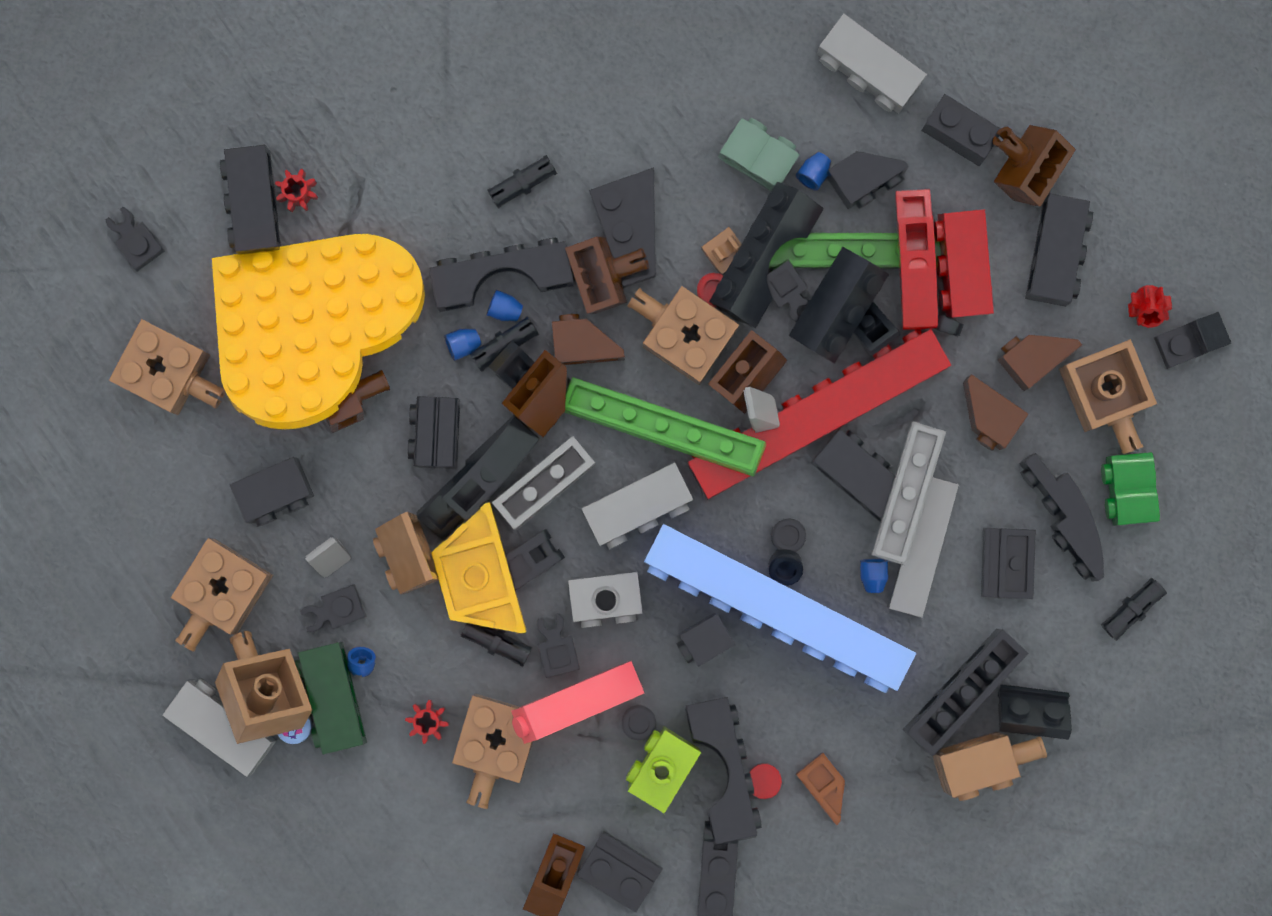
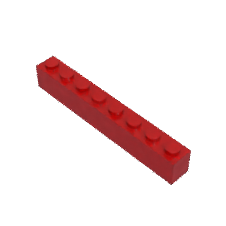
(834, 405)

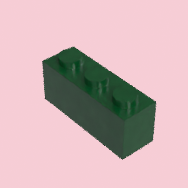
(331, 698)

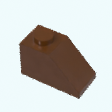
(582, 342)
(1035, 357)
(540, 394)
(991, 414)
(554, 877)

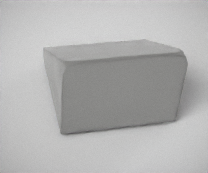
(761, 410)
(328, 557)

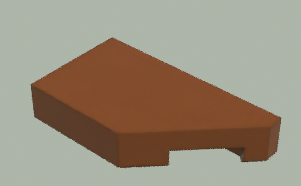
(825, 785)

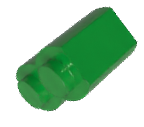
(1131, 489)

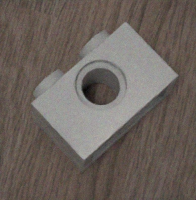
(584, 594)

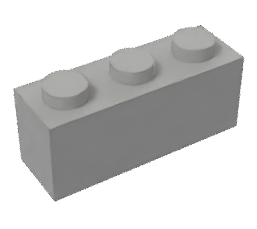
(870, 64)
(544, 483)
(638, 506)
(204, 718)

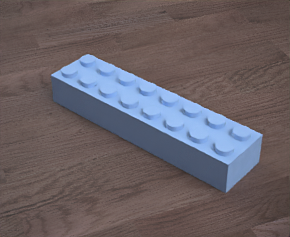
(779, 607)

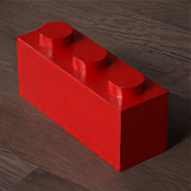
(964, 263)

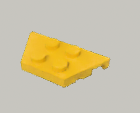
(477, 575)

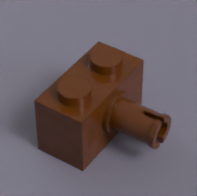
(1032, 162)
(601, 274)
(350, 408)

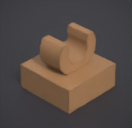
(722, 250)

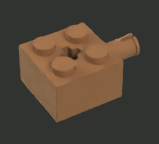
(667, 336)
(178, 381)
(1111, 407)
(201, 596)
(261, 692)
(478, 753)
(984, 763)

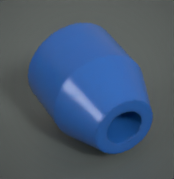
(814, 171)
(504, 307)
(462, 342)
(874, 574)

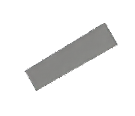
(908, 493)
(916, 577)

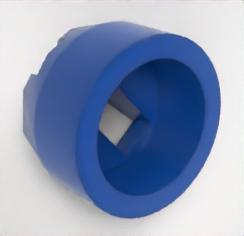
(358, 654)

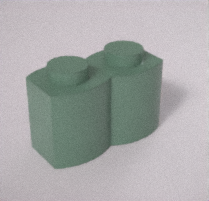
(759, 154)

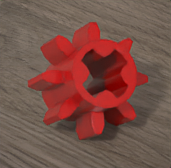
(286, 188)
(1149, 306)
(419, 727)

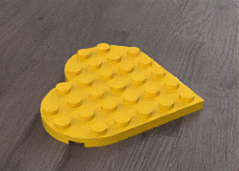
(304, 320)

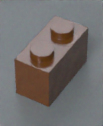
(750, 365)

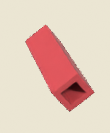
(576, 702)

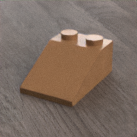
(406, 552)

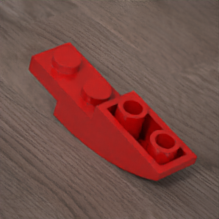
(917, 259)

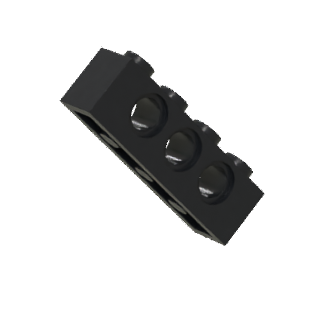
(965, 691)

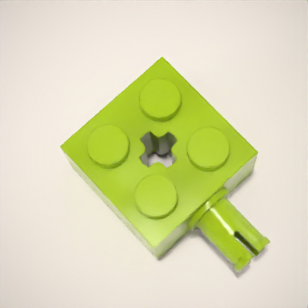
(663, 768)

